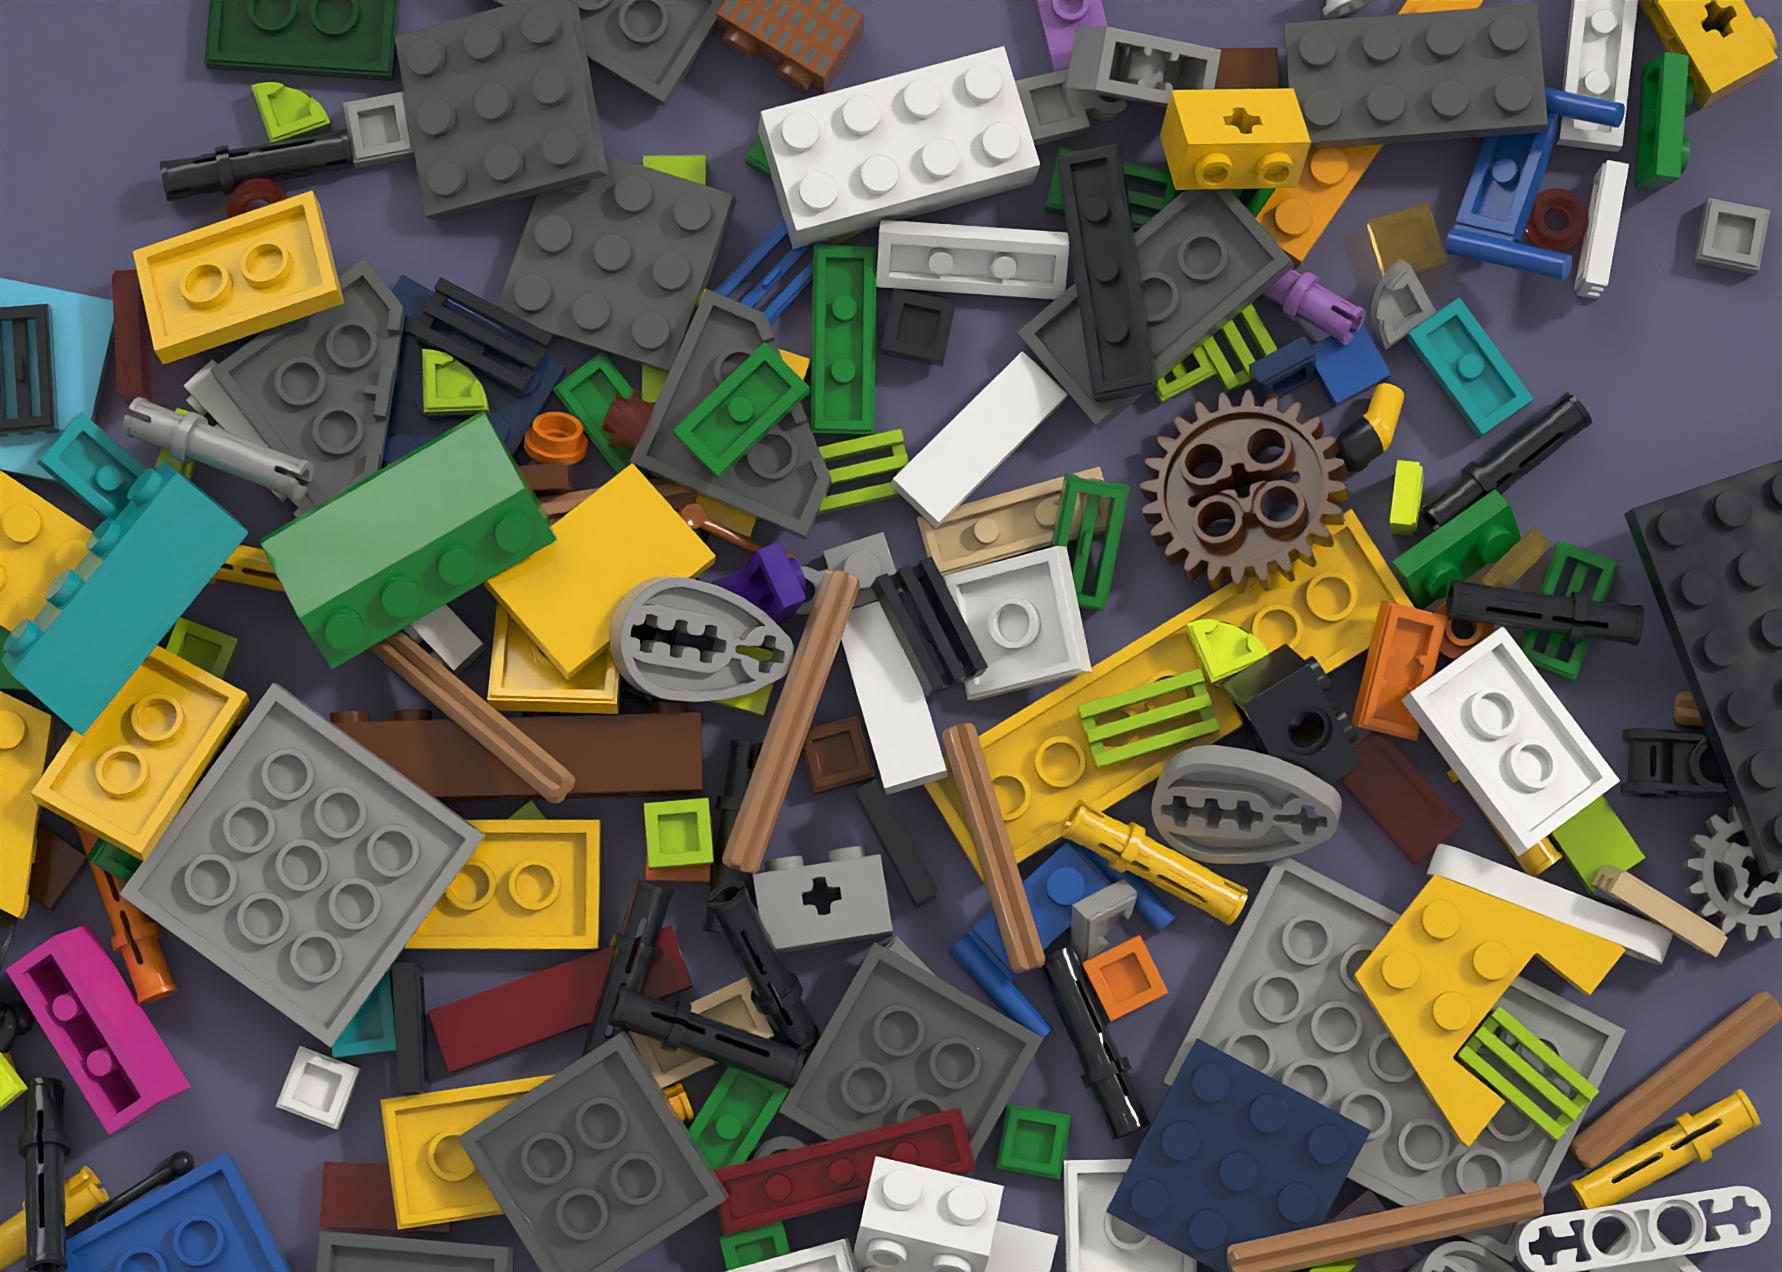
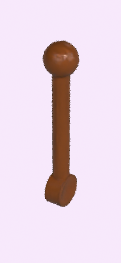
(695, 518)

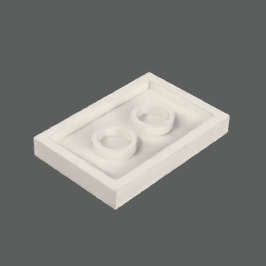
(1510, 740)

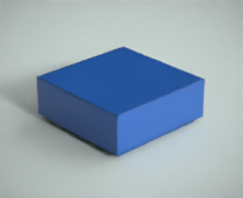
(1349, 368)

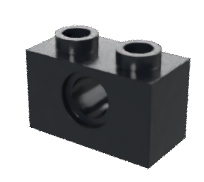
(1278, 690)

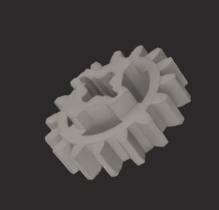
(1728, 860)

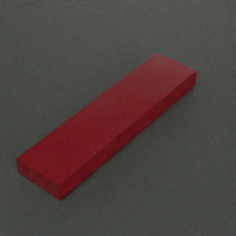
(545, 1004)
(837, 1169)

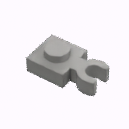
(1061, 112)
(861, 558)

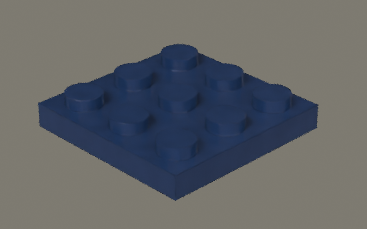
(508, 409)
(1234, 1160)

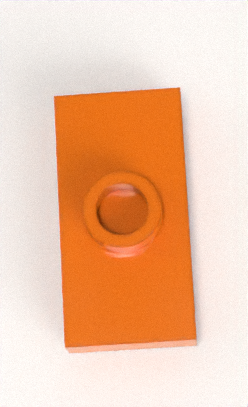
(1397, 663)

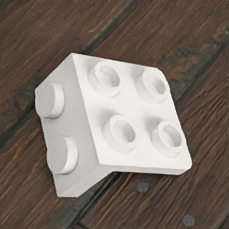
(925, 1221)

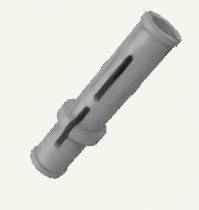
(193, 439)

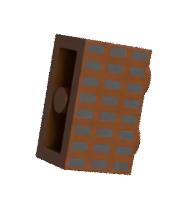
(799, 36)

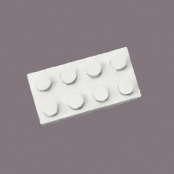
(898, 147)

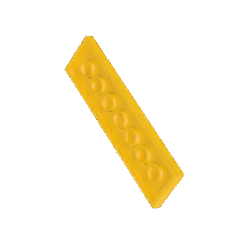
(1042, 753)

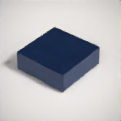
(1283, 370)

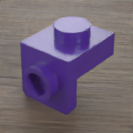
(769, 583)

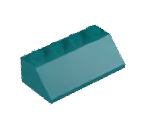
(122, 595)

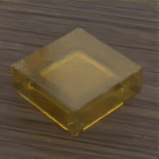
(1409, 237)
(1518, 560)

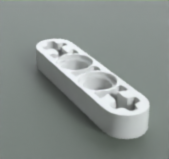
(1639, 937)
(1641, 1224)

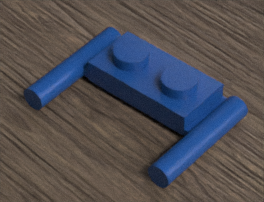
(1507, 186)
(1051, 891)

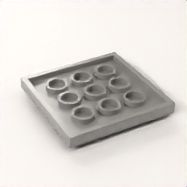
(302, 864)

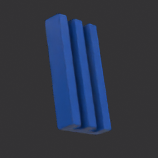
(755, 258)

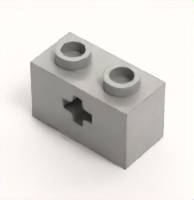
(1138, 65)
(858, 916)

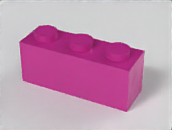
(98, 1028)

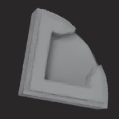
(1398, 305)
(1097, 915)

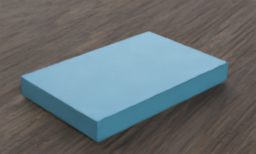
(82, 354)

